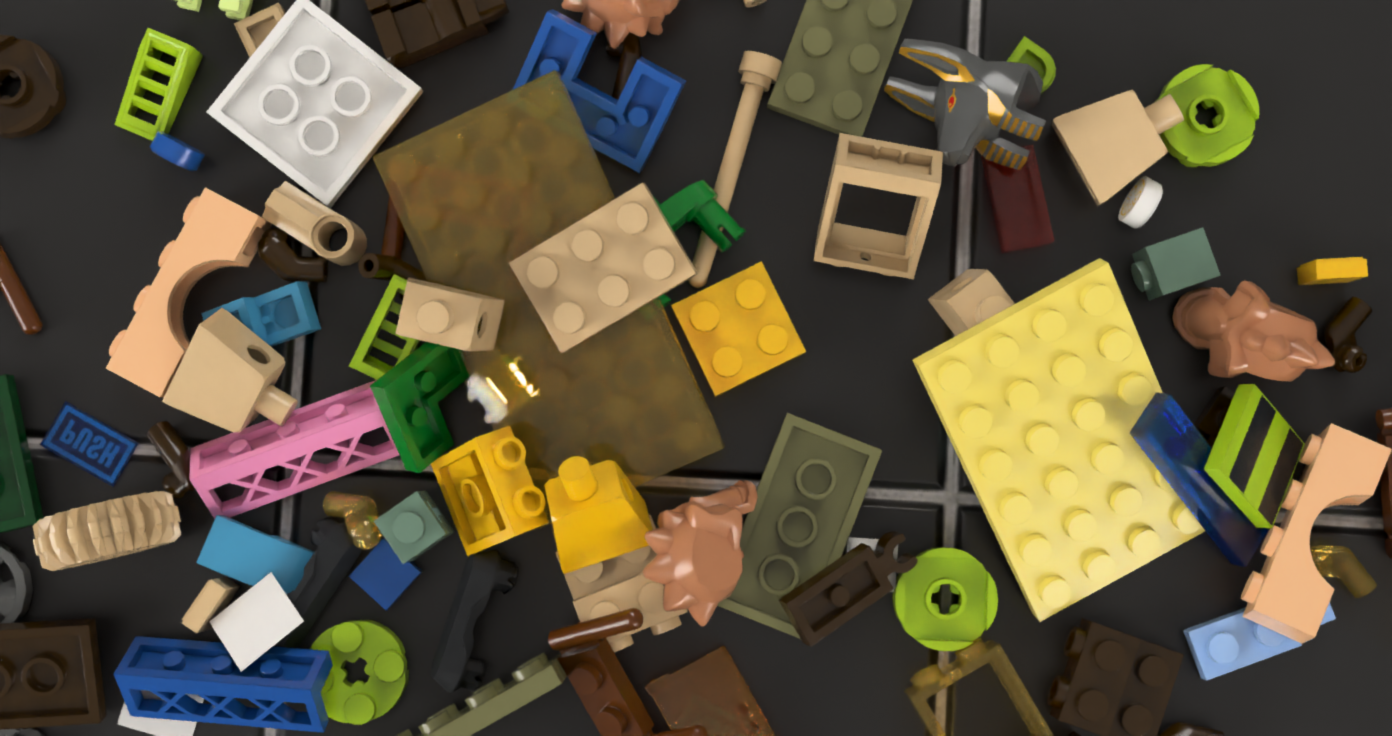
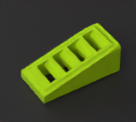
(140, 80)
(362, 360)

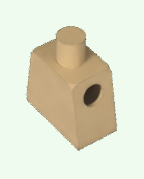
(1116, 140)
(970, 300)
(449, 316)
(229, 376)

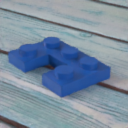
(618, 128)

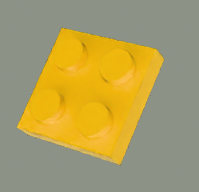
(738, 329)

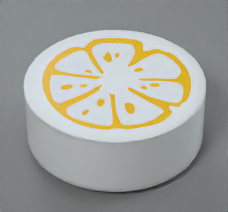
(1140, 202)

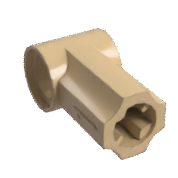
(313, 224)

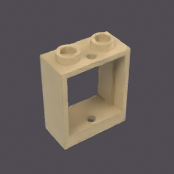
(886, 168)

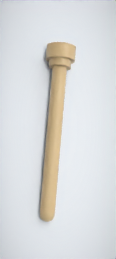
(757, 74)

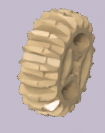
(106, 530)

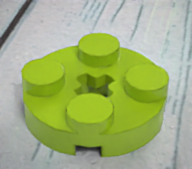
(1234, 124)
(964, 620)
(385, 666)

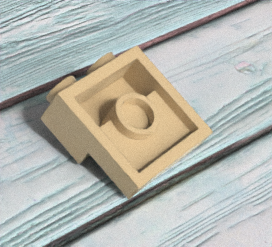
(618, 586)

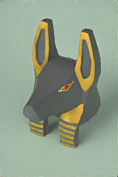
(972, 102)

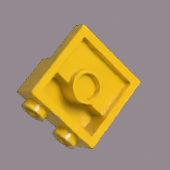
(490, 490)

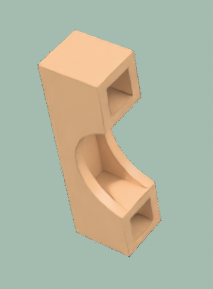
(213, 237)
(1290, 590)

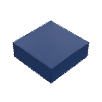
(384, 575)

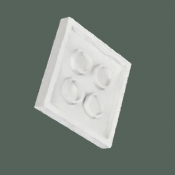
(315, 101)

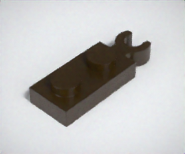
(845, 588)

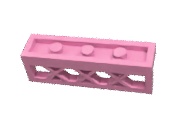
(246, 455)

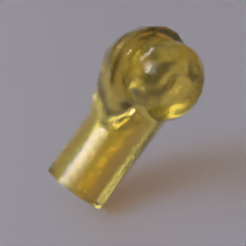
(359, 516)
(1342, 563)

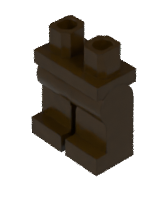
(424, 28)

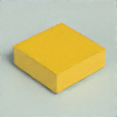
(1332, 271)

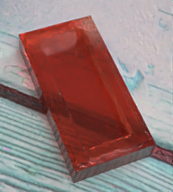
(1018, 204)

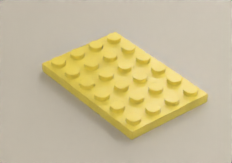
(1043, 432)

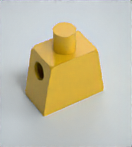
(594, 513)

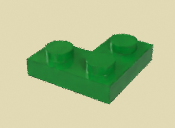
(410, 400)

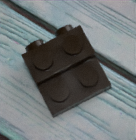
(1113, 682)

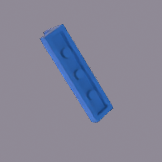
(207, 669)

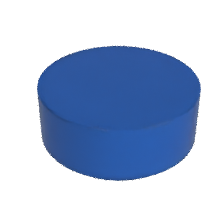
(176, 151)

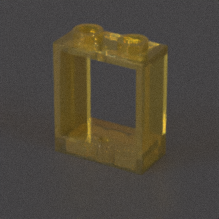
(932, 680)

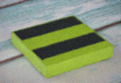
(1254, 456)

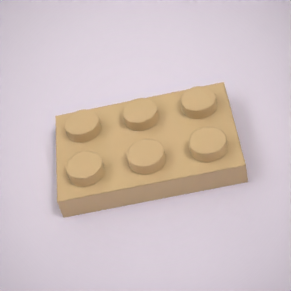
(603, 268)

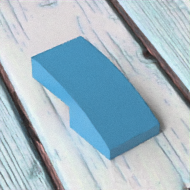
(276, 314)
(252, 554)

